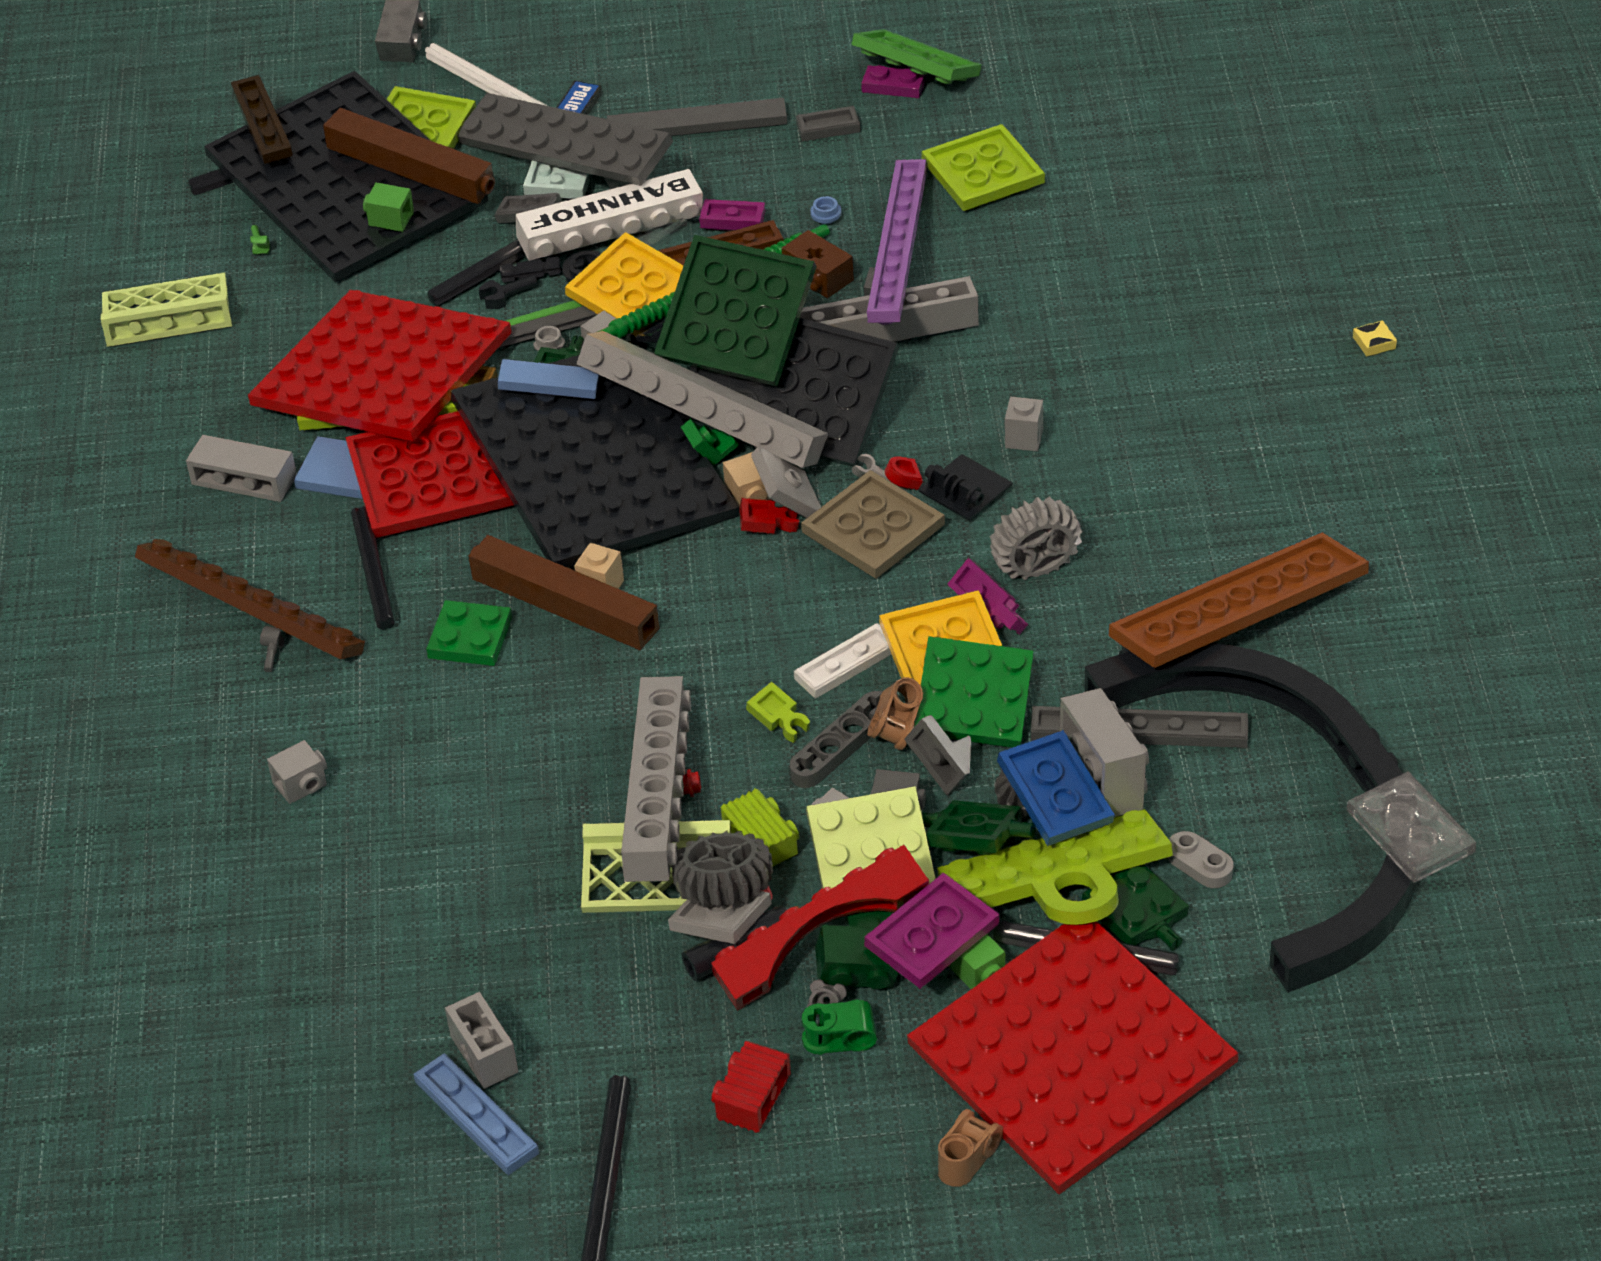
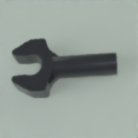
(496, 294)

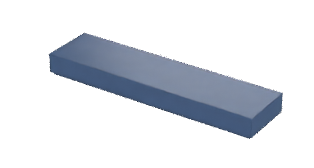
(476, 1114)

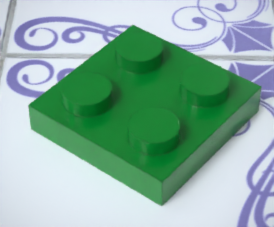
(469, 633)

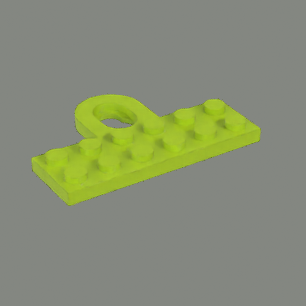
(1080, 860)

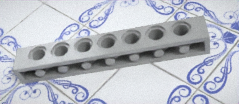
(656, 779)

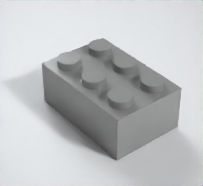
(1106, 748)

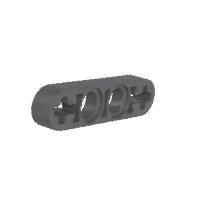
(837, 736)

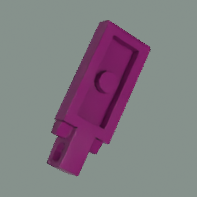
(997, 600)

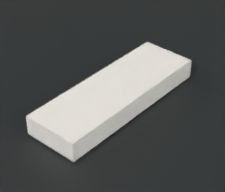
(843, 661)

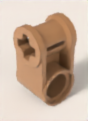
(893, 717)
(966, 1148)

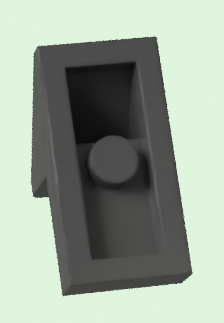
(944, 759)

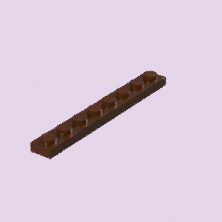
(249, 599)

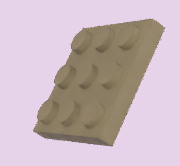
(873, 524)

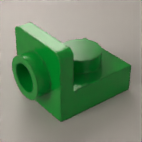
(709, 443)

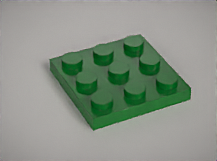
(976, 690)

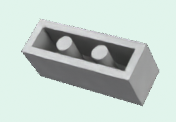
(241, 468)

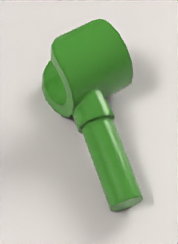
(261, 244)

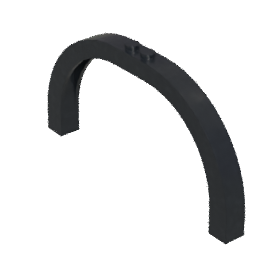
(1364, 924)

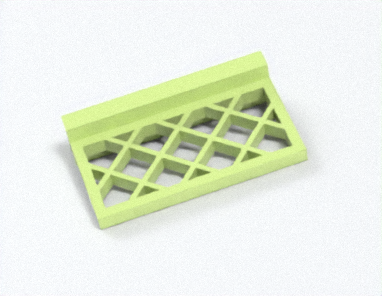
(168, 319)
(607, 840)

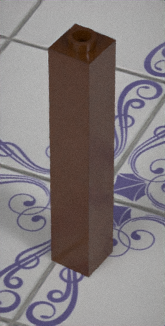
(409, 155)
(564, 592)

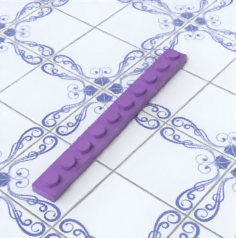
(897, 242)

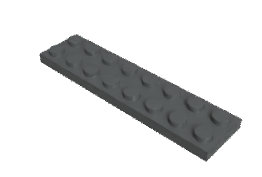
(565, 138)

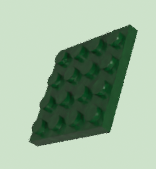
(735, 310)

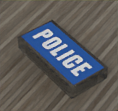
(580, 97)

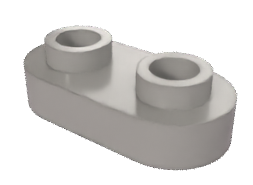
(1195, 858)

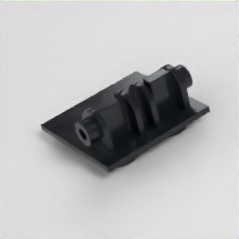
(963, 486)

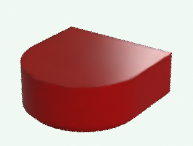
(903, 472)

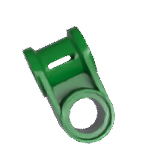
(842, 1027)

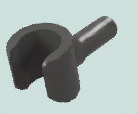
(273, 640)

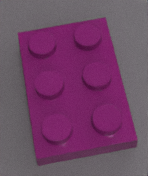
(931, 930)

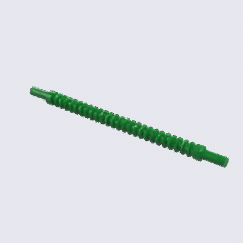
(656, 310)

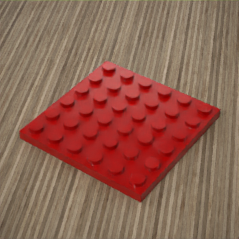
(380, 364)
(1072, 1051)

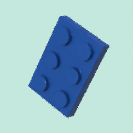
(1055, 787)

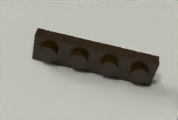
(261, 119)

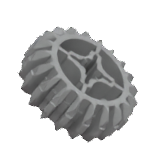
(1035, 538)

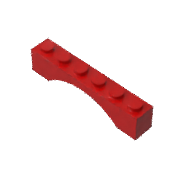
(882, 886)

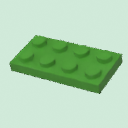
(919, 56)

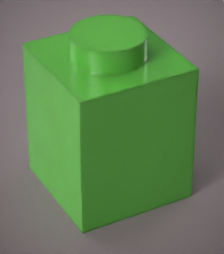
(388, 206)
(979, 962)

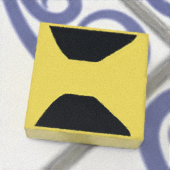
(1374, 338)

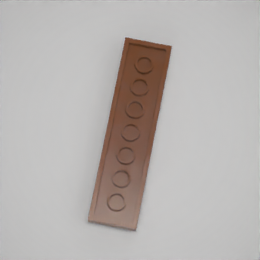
(1238, 599)

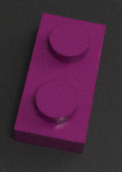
(893, 81)
(731, 214)

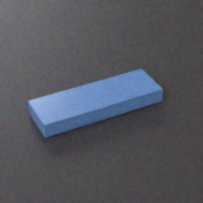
(548, 379)

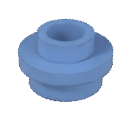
(825, 210)

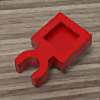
(763, 516)

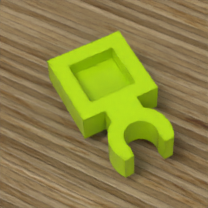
(776, 708)

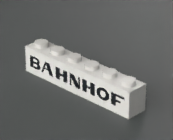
(608, 214)

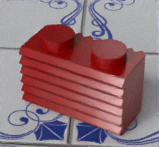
(751, 1085)

